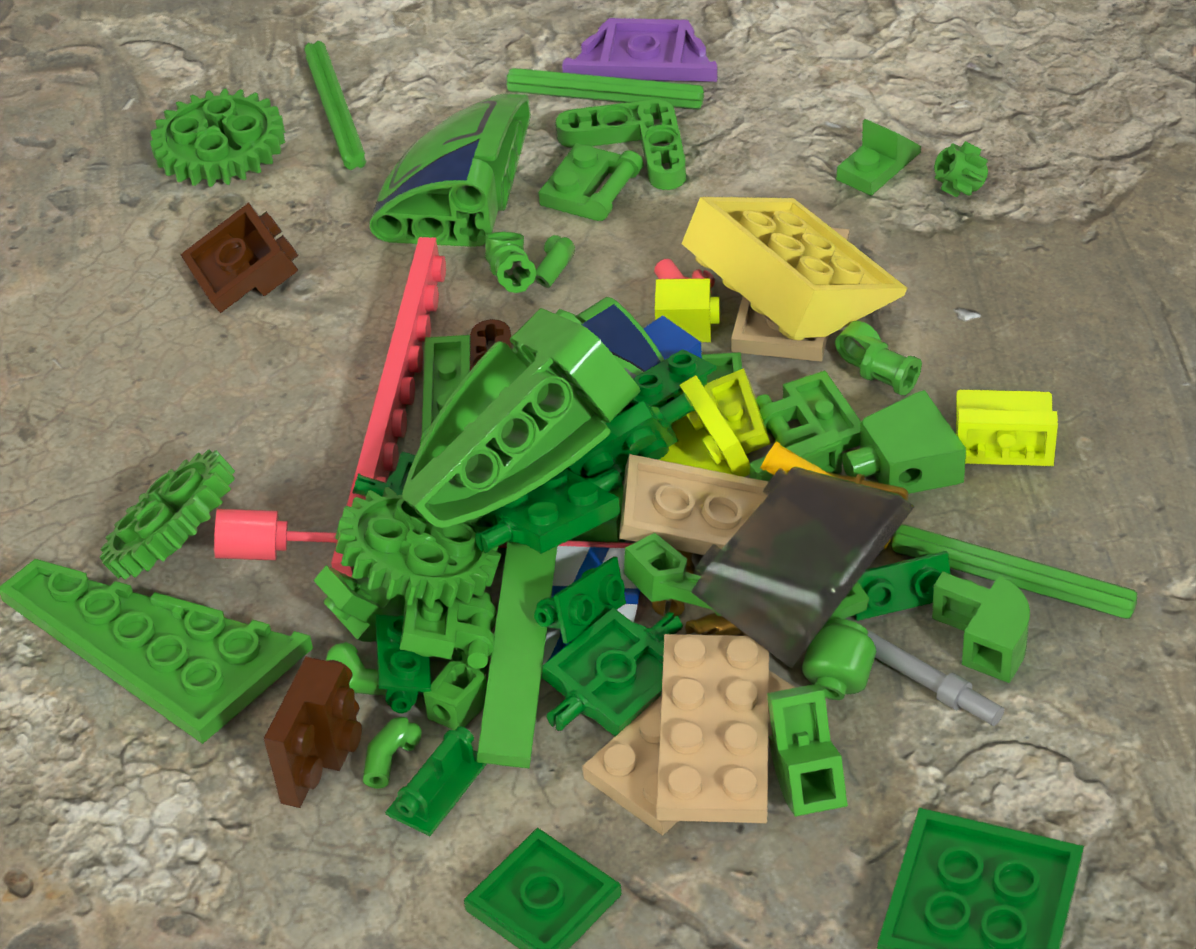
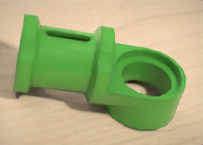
(501, 252)
(876, 359)

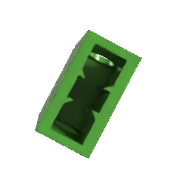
(908, 447)

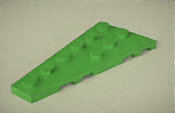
(157, 647)

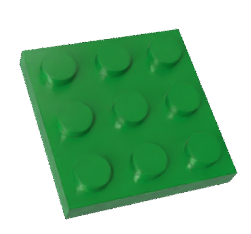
(980, 887)

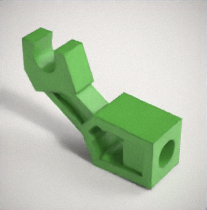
(660, 571)
(456, 692)

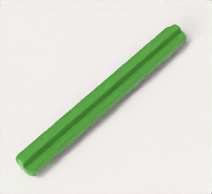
(603, 88)
(335, 105)
(1020, 571)

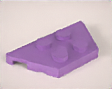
(644, 51)

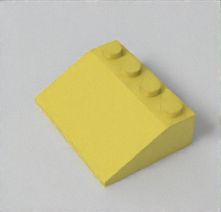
(788, 264)

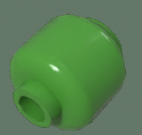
(840, 658)

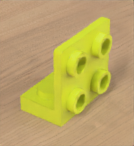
(1007, 427)
(706, 436)

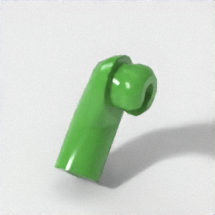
(558, 254)
(363, 679)
(380, 749)

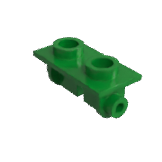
(664, 379)
(902, 584)
(583, 601)
(399, 671)
(438, 783)

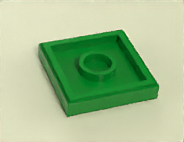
(542, 895)

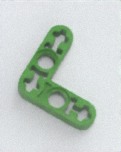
(590, 128)

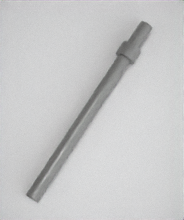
(950, 688)

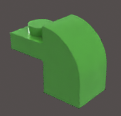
(356, 604)
(992, 622)
(802, 751)

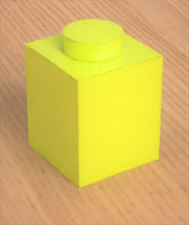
(688, 305)

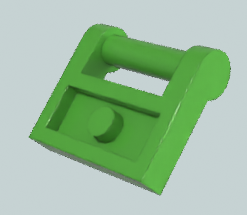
(579, 176)

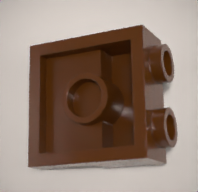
(240, 257)
(312, 728)

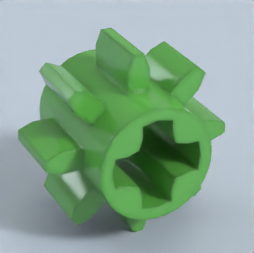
(961, 169)

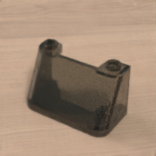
(798, 557)

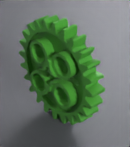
(217, 137)
(167, 514)
(410, 555)

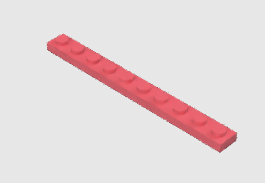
(397, 382)

